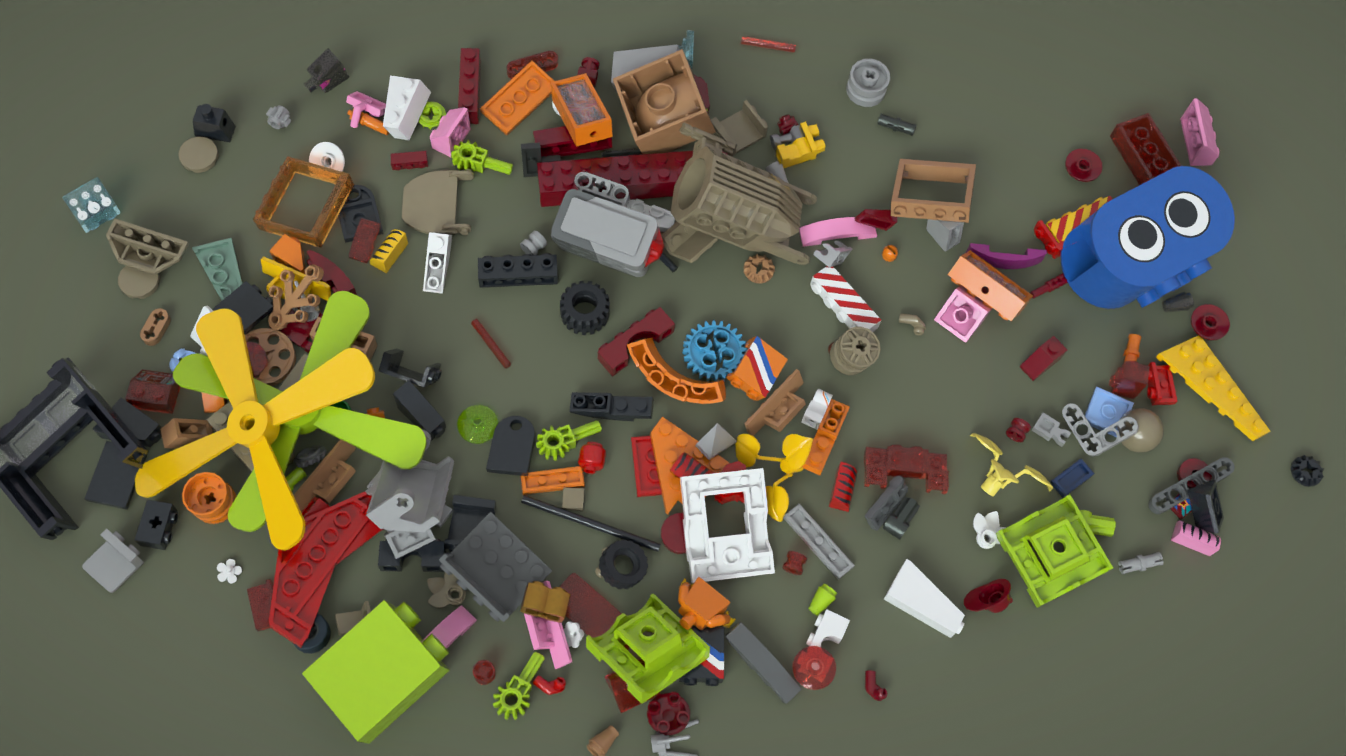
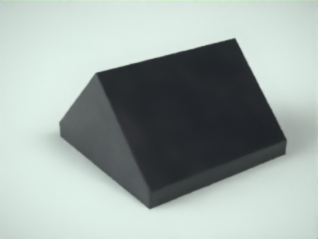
(1206, 506)

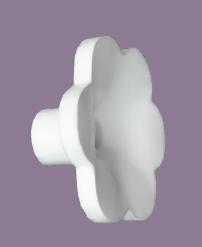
(573, 634)

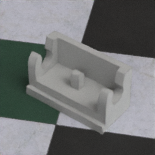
(833, 256)

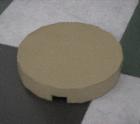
(198, 154)
(137, 283)

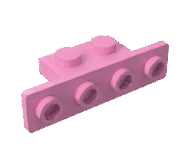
(549, 635)

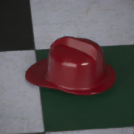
(991, 597)

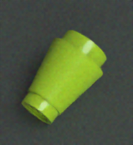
(822, 599)

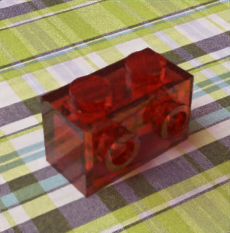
(1129, 379)

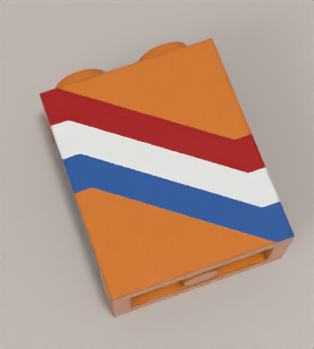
(757, 369)

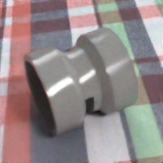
(533, 243)

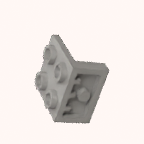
(404, 541)

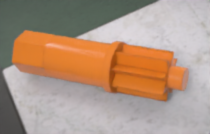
(371, 122)

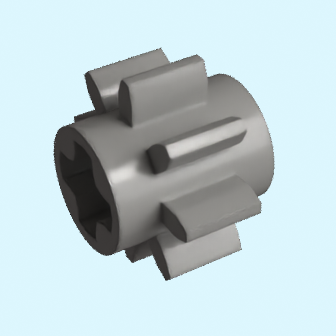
(278, 117)

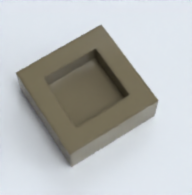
(573, 499)

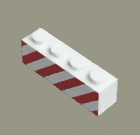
(843, 300)

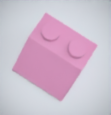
(450, 131)
(962, 314)

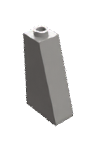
(632, 59)

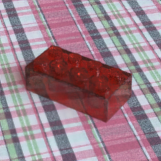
(1143, 148)

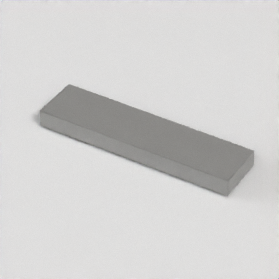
(818, 541)

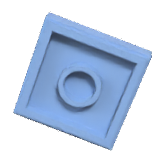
(1106, 409)

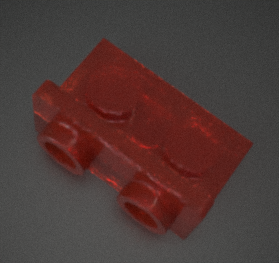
(260, 603)

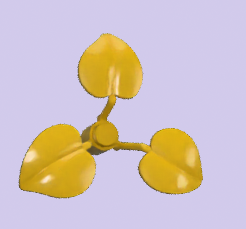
(796, 450)

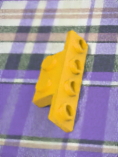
(274, 269)

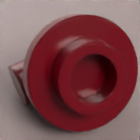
(786, 123)

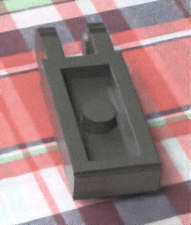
(886, 503)

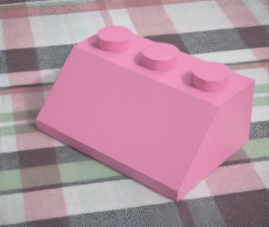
(1199, 134)

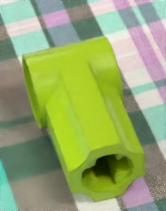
(1098, 524)

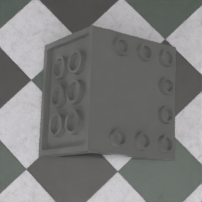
(494, 567)

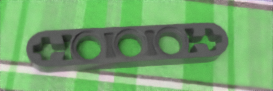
(1182, 488)

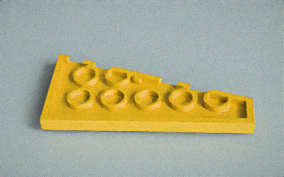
(1213, 383)

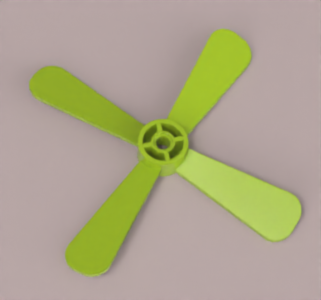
(384, 438)

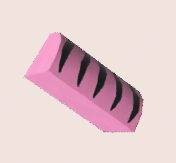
(1196, 538)

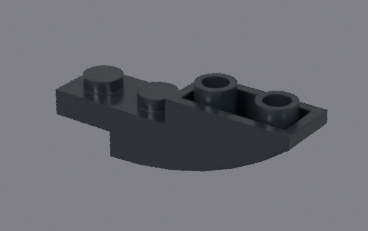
(611, 407)

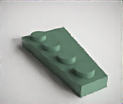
(220, 265)

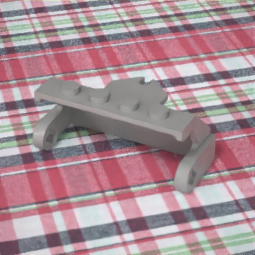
(411, 497)

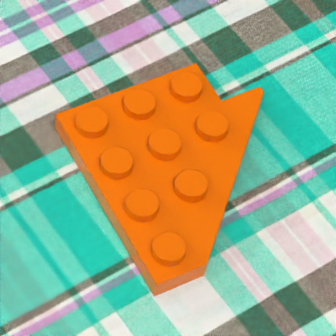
(668, 445)

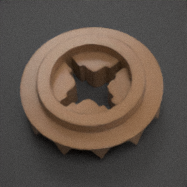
(762, 276)

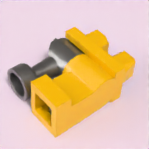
(802, 145)

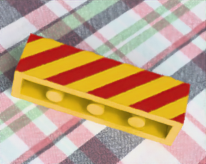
(1063, 226)

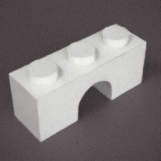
(830, 627)

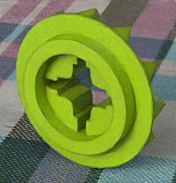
(438, 111)

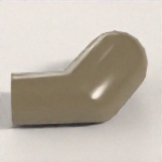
(918, 325)

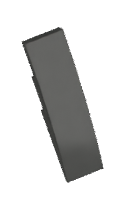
(763, 662)

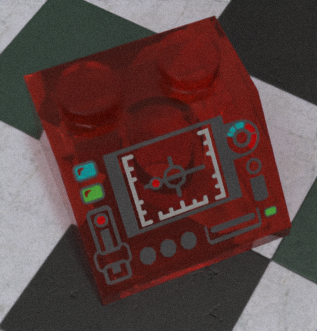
(153, 391)

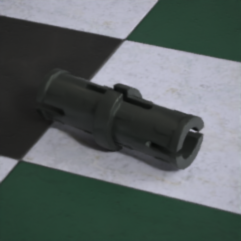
(896, 124)

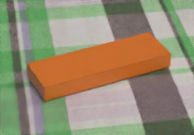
(552, 480)

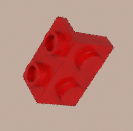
(1161, 385)

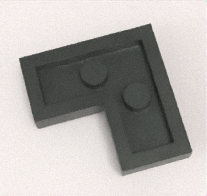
(531, 156)

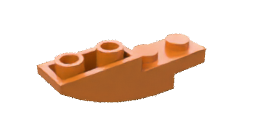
(826, 436)

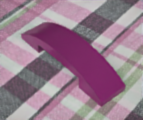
(1006, 260)

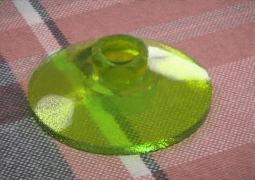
(479, 432)

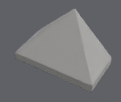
(715, 442)

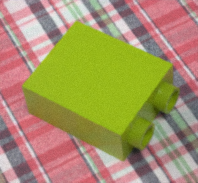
(378, 670)

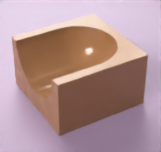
(659, 101)

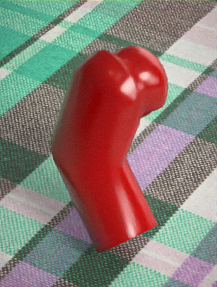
(550, 687)

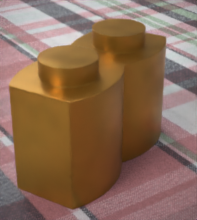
(545, 602)

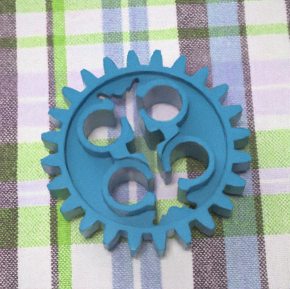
(697, 355)

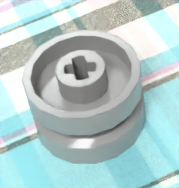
(868, 82)

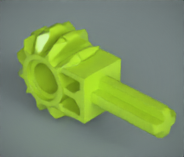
(478, 159)
(565, 437)
(519, 688)

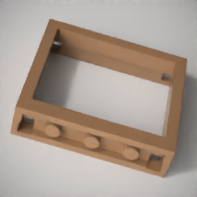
(933, 172)

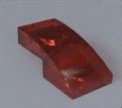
(364, 240)

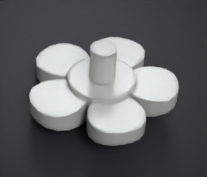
(228, 571)

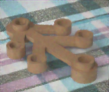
(292, 298)

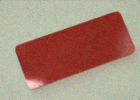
(588, 607)

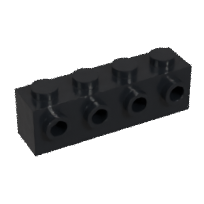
(517, 270)

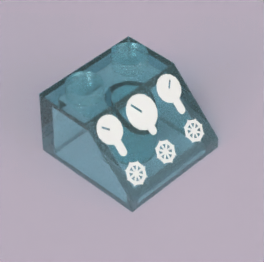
(91, 205)

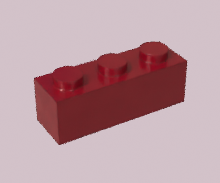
(409, 160)

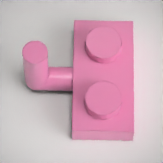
(363, 102)

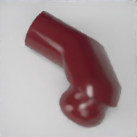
(872, 688)

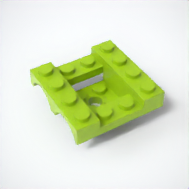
(1075, 566)
(666, 653)

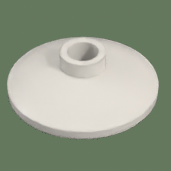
(323, 151)

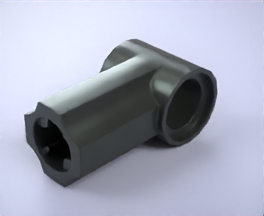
(899, 521)

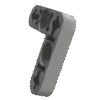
(1098, 438)

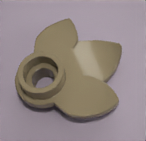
(443, 589)

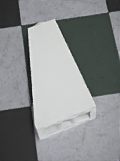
(923, 600)

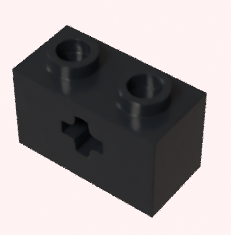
(154, 514)

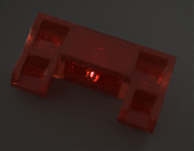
(908, 463)

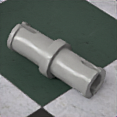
(1140, 563)

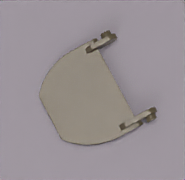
(432, 202)

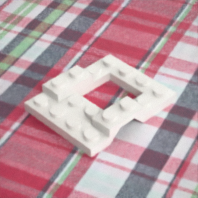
(732, 554)

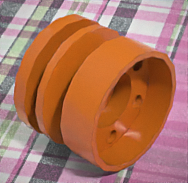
(199, 493)

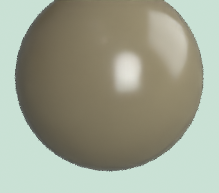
(1149, 432)

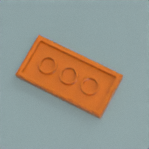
(518, 98)

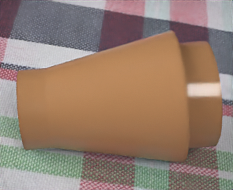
(602, 742)

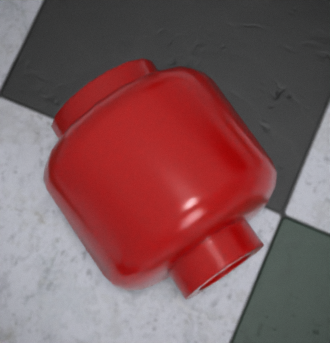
(592, 457)

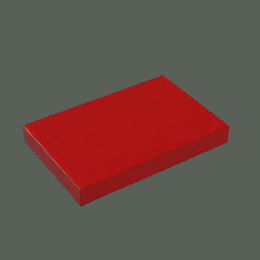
(645, 467)

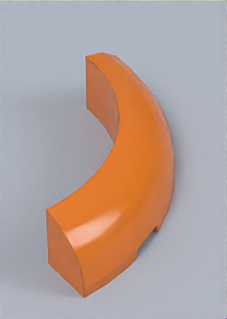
(670, 381)

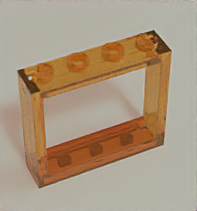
(327, 216)

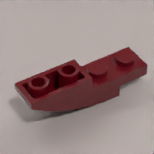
(332, 274)

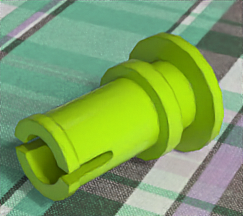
(295, 477)

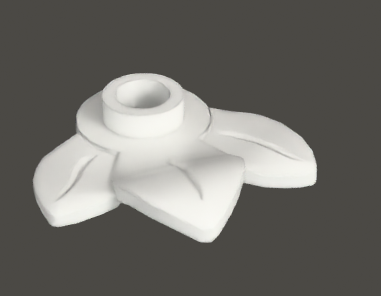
(987, 527)

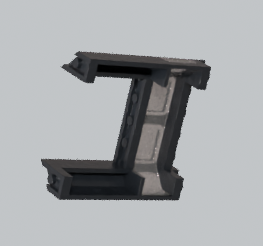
(43, 431)

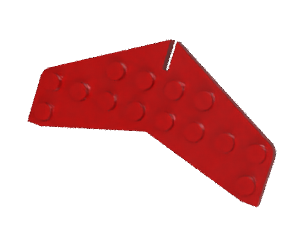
(307, 567)

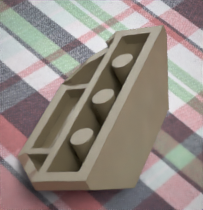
(144, 247)

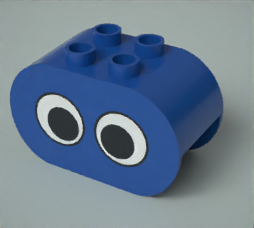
(1149, 239)

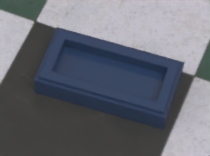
(1072, 478)

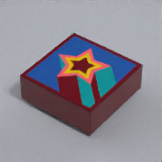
(1182, 509)

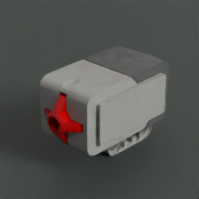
(604, 228)

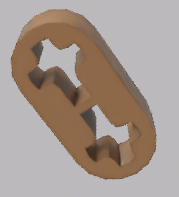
(154, 326)

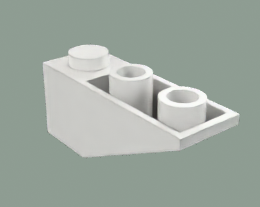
(437, 262)

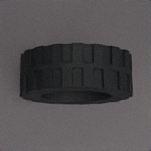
(609, 571)

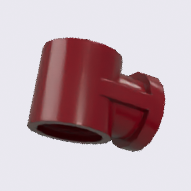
(590, 67)

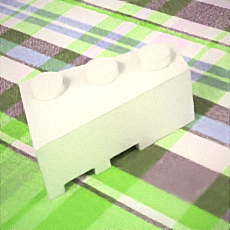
(404, 106)

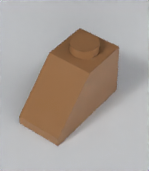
(184, 431)

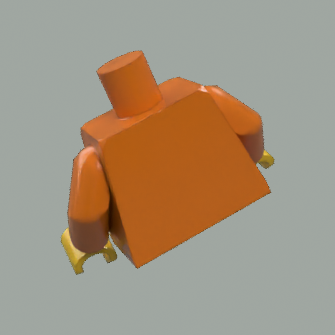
(702, 606)

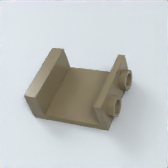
(741, 128)

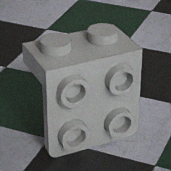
(113, 562)

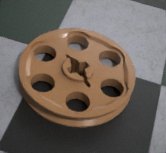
(273, 353)

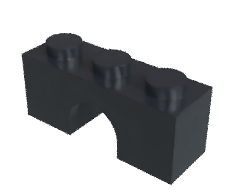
(428, 553)

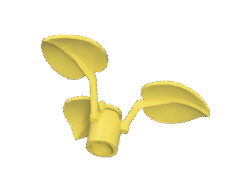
(995, 481)

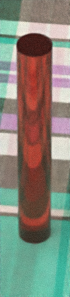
(768, 44)
(490, 343)

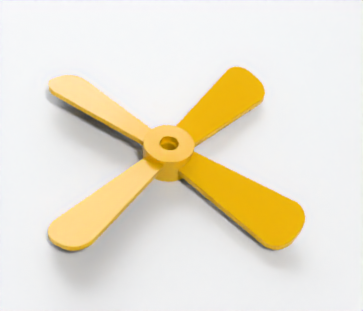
(257, 424)

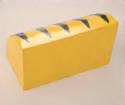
(389, 250)

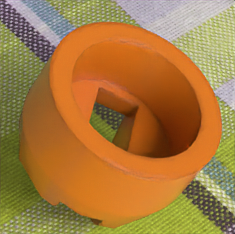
(888, 254)

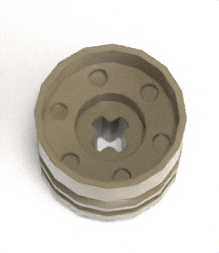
(848, 358)

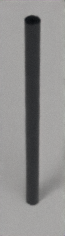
(590, 523)

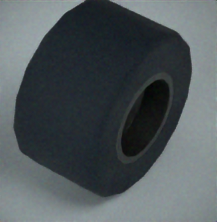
(319, 639)

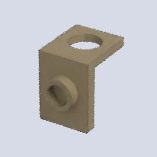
(348, 620)

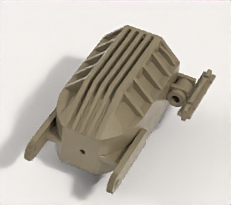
(737, 199)

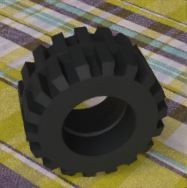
(584, 293)

